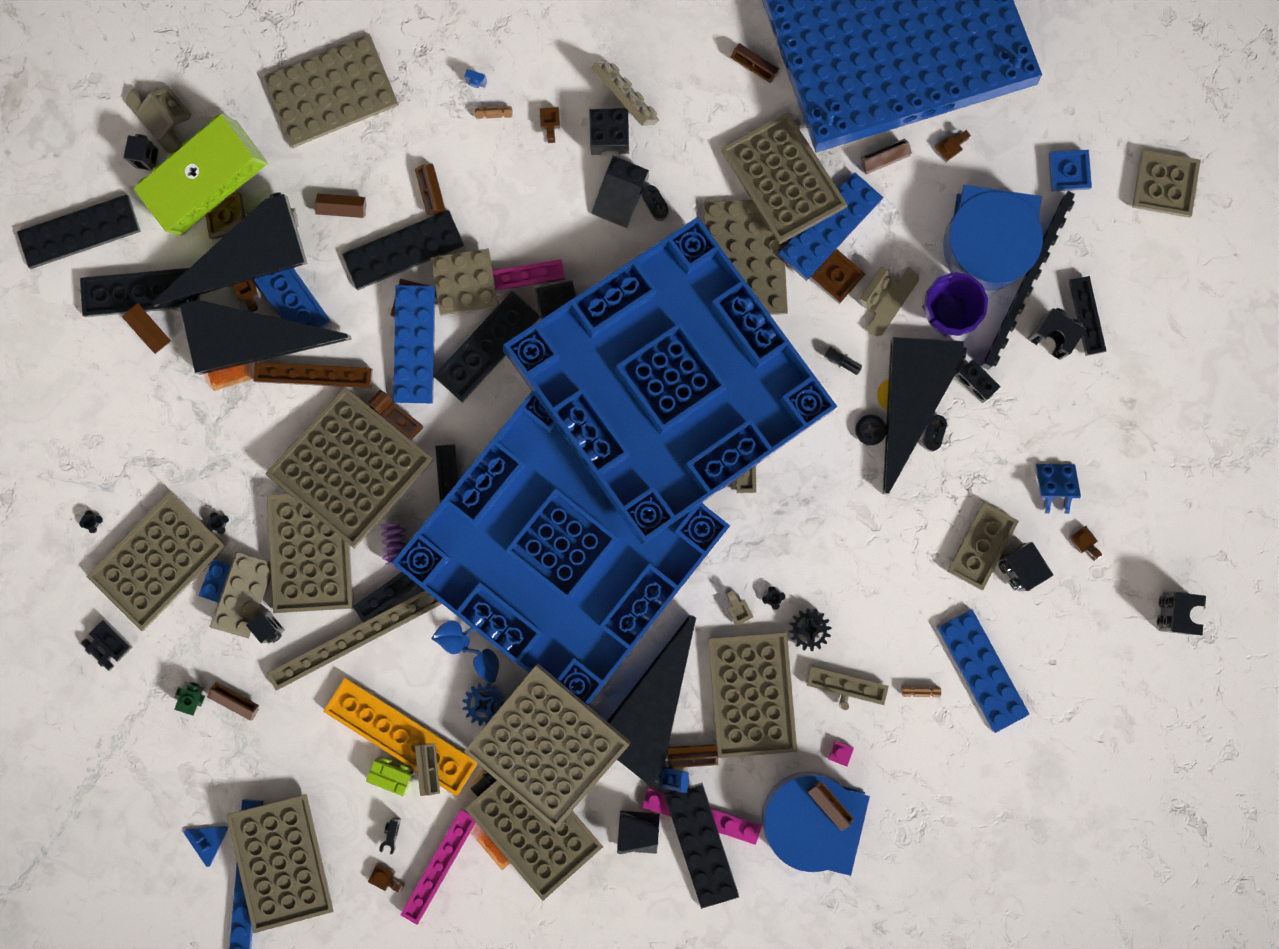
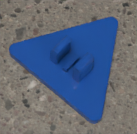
(206, 841)

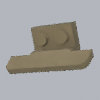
(160, 114)
(885, 298)

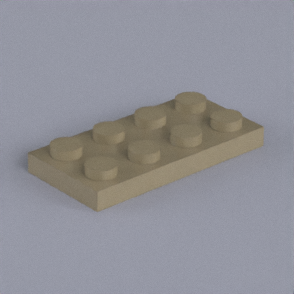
(623, 91)
(982, 546)
(241, 594)

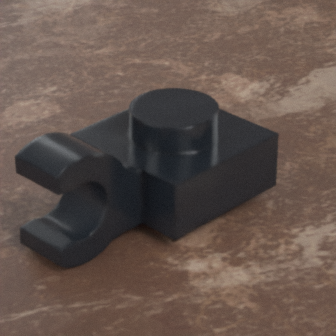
(391, 830)

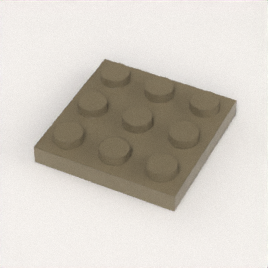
(1166, 183)
(464, 282)

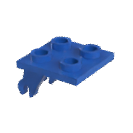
(1058, 481)

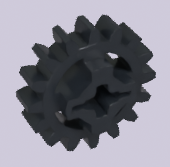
(801, 630)

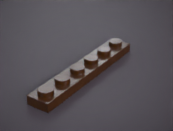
(313, 375)

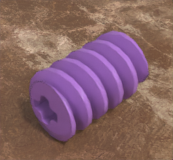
(393, 541)

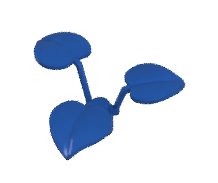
(453, 640)

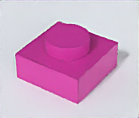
(840, 753)

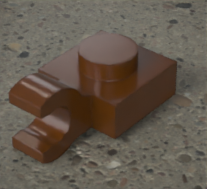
(550, 120)
(951, 146)
(246, 291)
(1085, 541)
(383, 878)

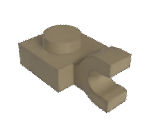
(739, 610)

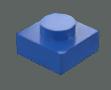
(475, 79)

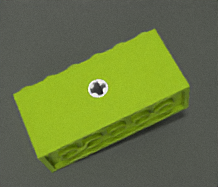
(200, 175)

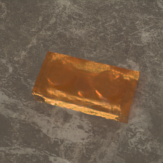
(229, 377)
(493, 851)

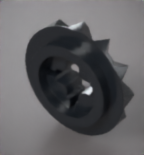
(874, 421)

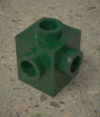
(189, 698)

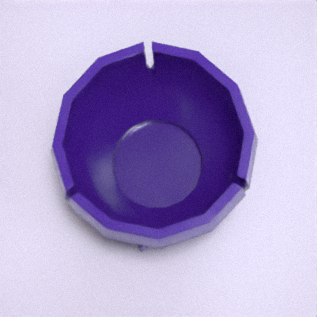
(955, 304)

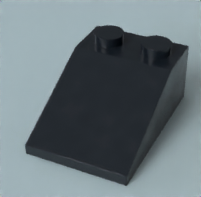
(620, 191)

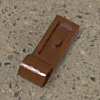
(395, 415)

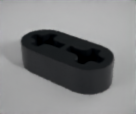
(658, 200)
(938, 435)

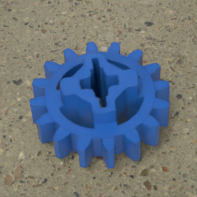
(478, 696)

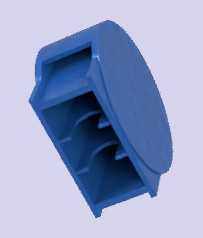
(993, 235)
(804, 833)

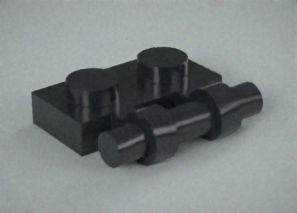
(110, 640)

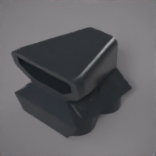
(638, 832)

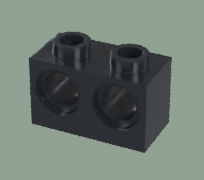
(141, 152)
(977, 381)
(265, 628)

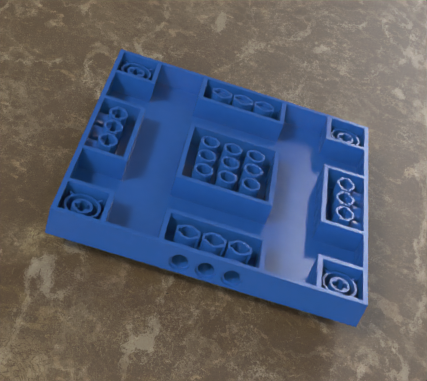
(896, 61)
(669, 379)
(547, 561)

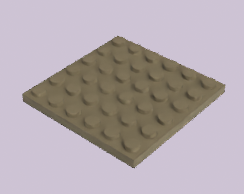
(349, 467)
(547, 746)

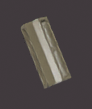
(427, 769)

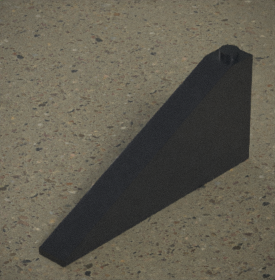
(254, 248)
(234, 337)
(916, 384)
(651, 706)

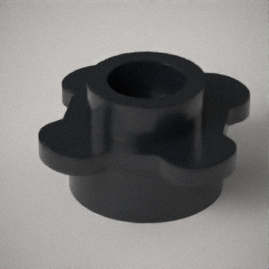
(214, 517)
(84, 523)
(768, 598)

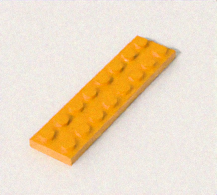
(397, 733)

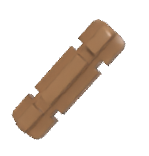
(493, 112)
(921, 691)

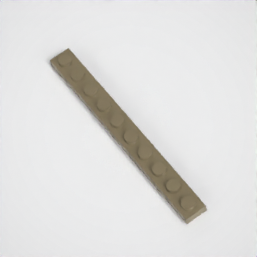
(352, 639)

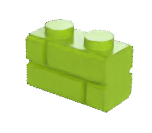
(390, 776)

